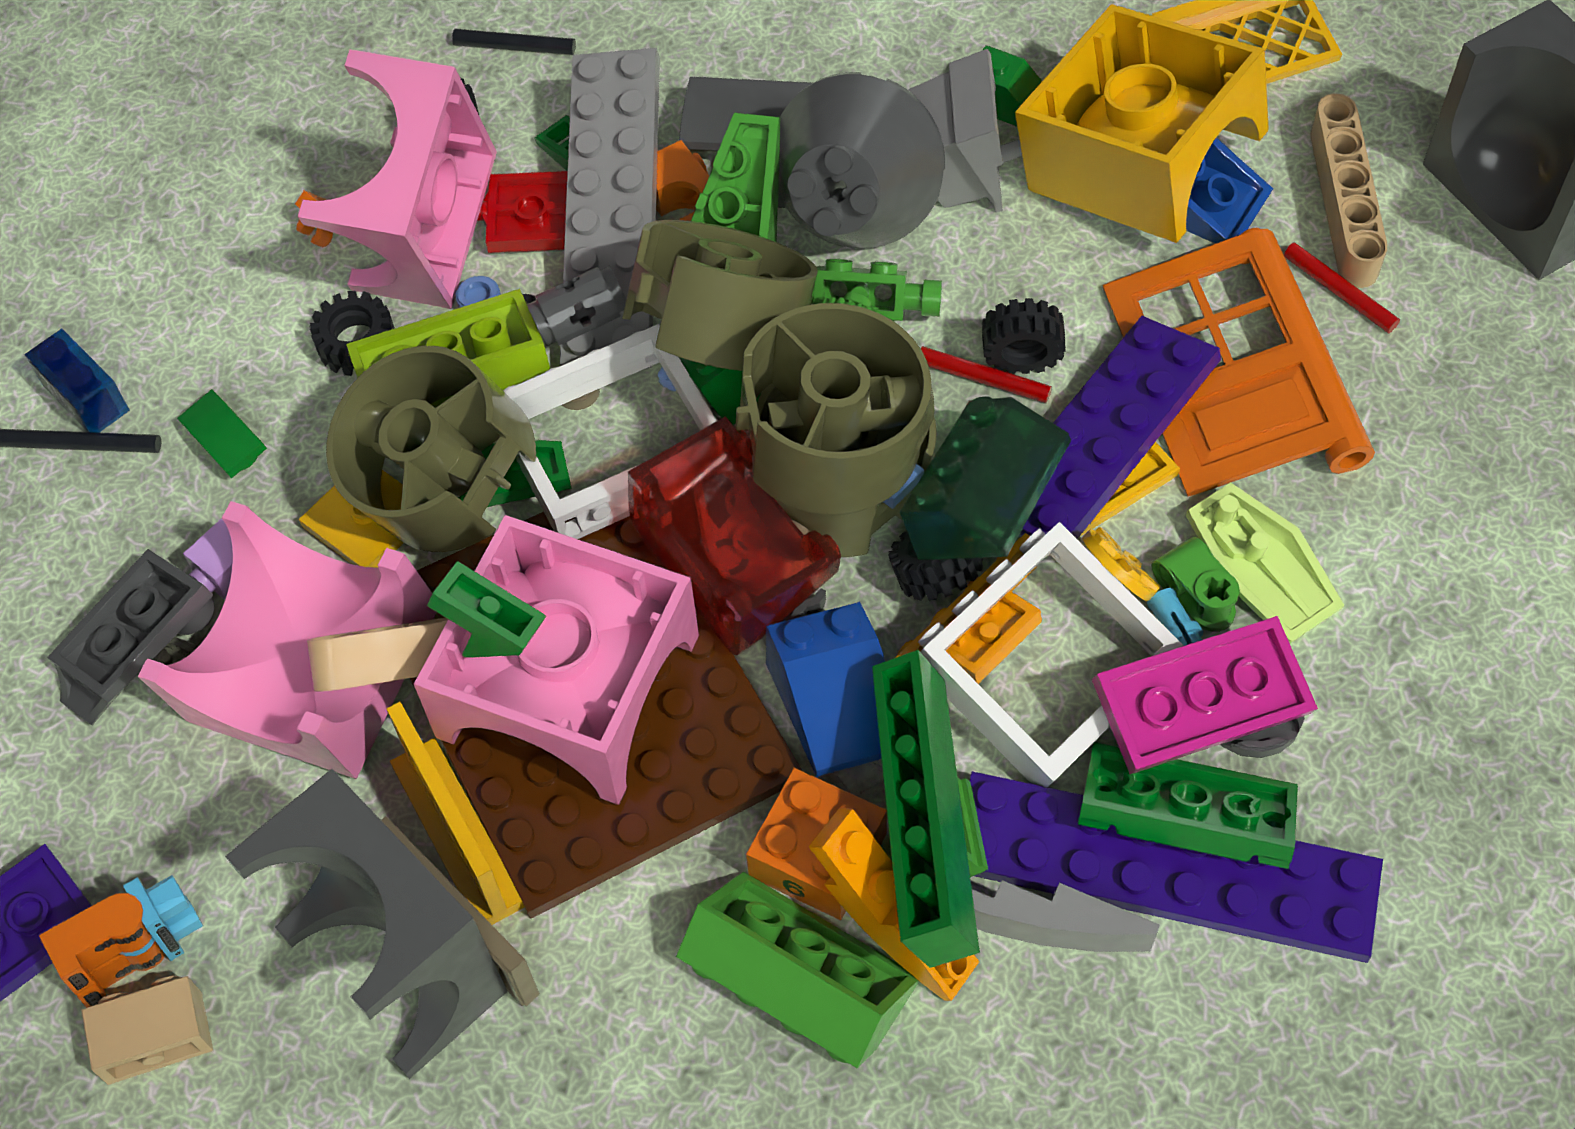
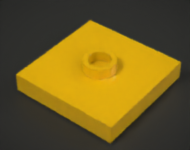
(349, 530)

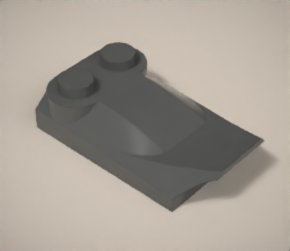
(124, 630)

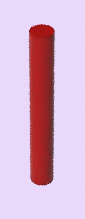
(1341, 287)
(987, 375)

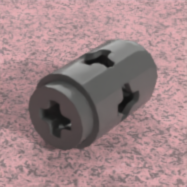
(555, 308)

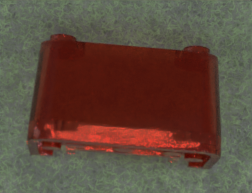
(727, 534)

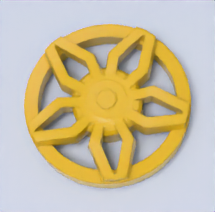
(1120, 563)

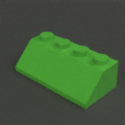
(796, 968)

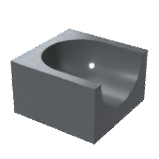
(1511, 136)

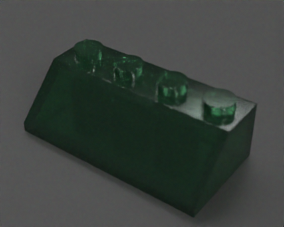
(983, 481)

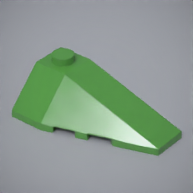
(744, 178)

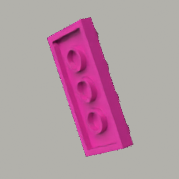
(1203, 694)

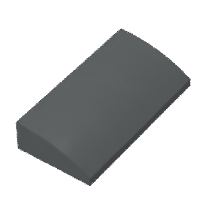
(713, 101)

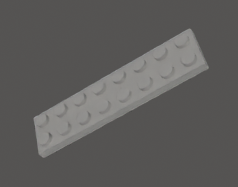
(610, 177)

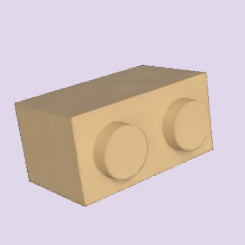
(146, 1029)

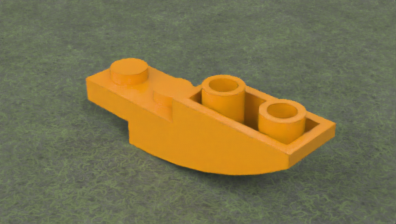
(866, 889)

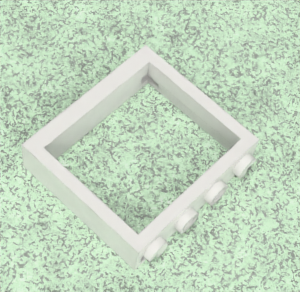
(607, 500)
(981, 708)

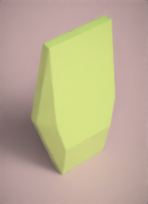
(1267, 559)

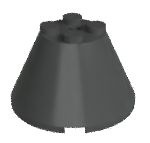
(859, 160)

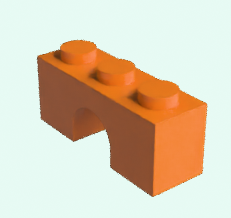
(679, 179)

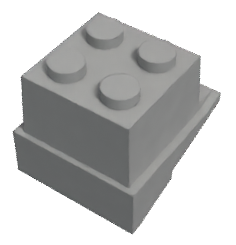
(967, 121)

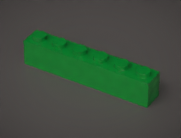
(924, 811)

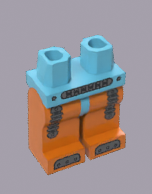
(120, 937)

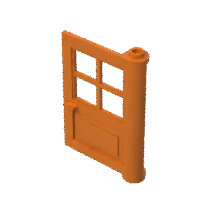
(1260, 406)

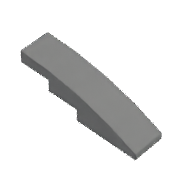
(1067, 921)

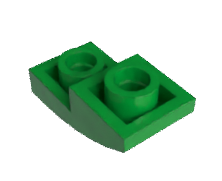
(222, 433)

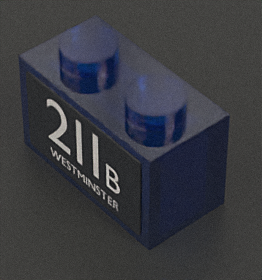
(77, 382)

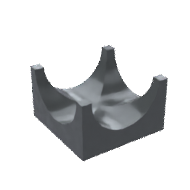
(380, 884)

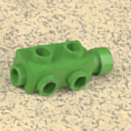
(904, 296)

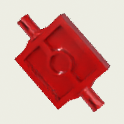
(525, 211)

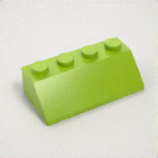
(491, 333)

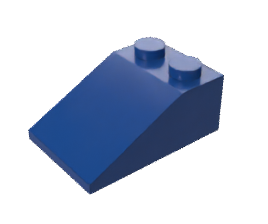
(1224, 196)
(828, 684)

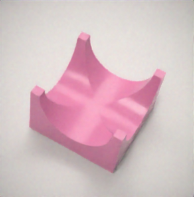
(426, 194)
(255, 663)
(586, 665)

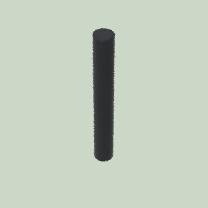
(513, 41)

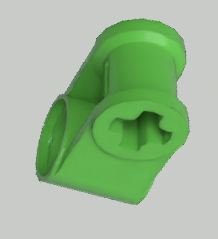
(1199, 583)

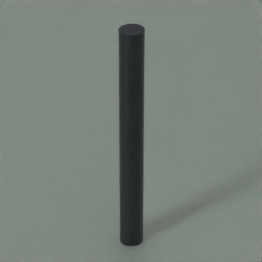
(80, 440)

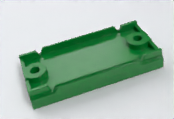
(1192, 807)

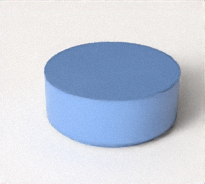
(475, 290)

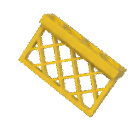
(1225, 14)
(452, 823)

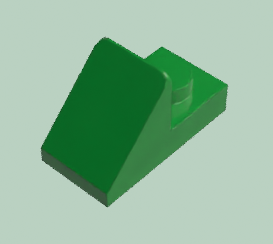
(494, 617)

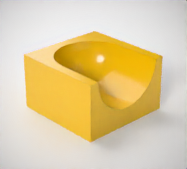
(1134, 116)

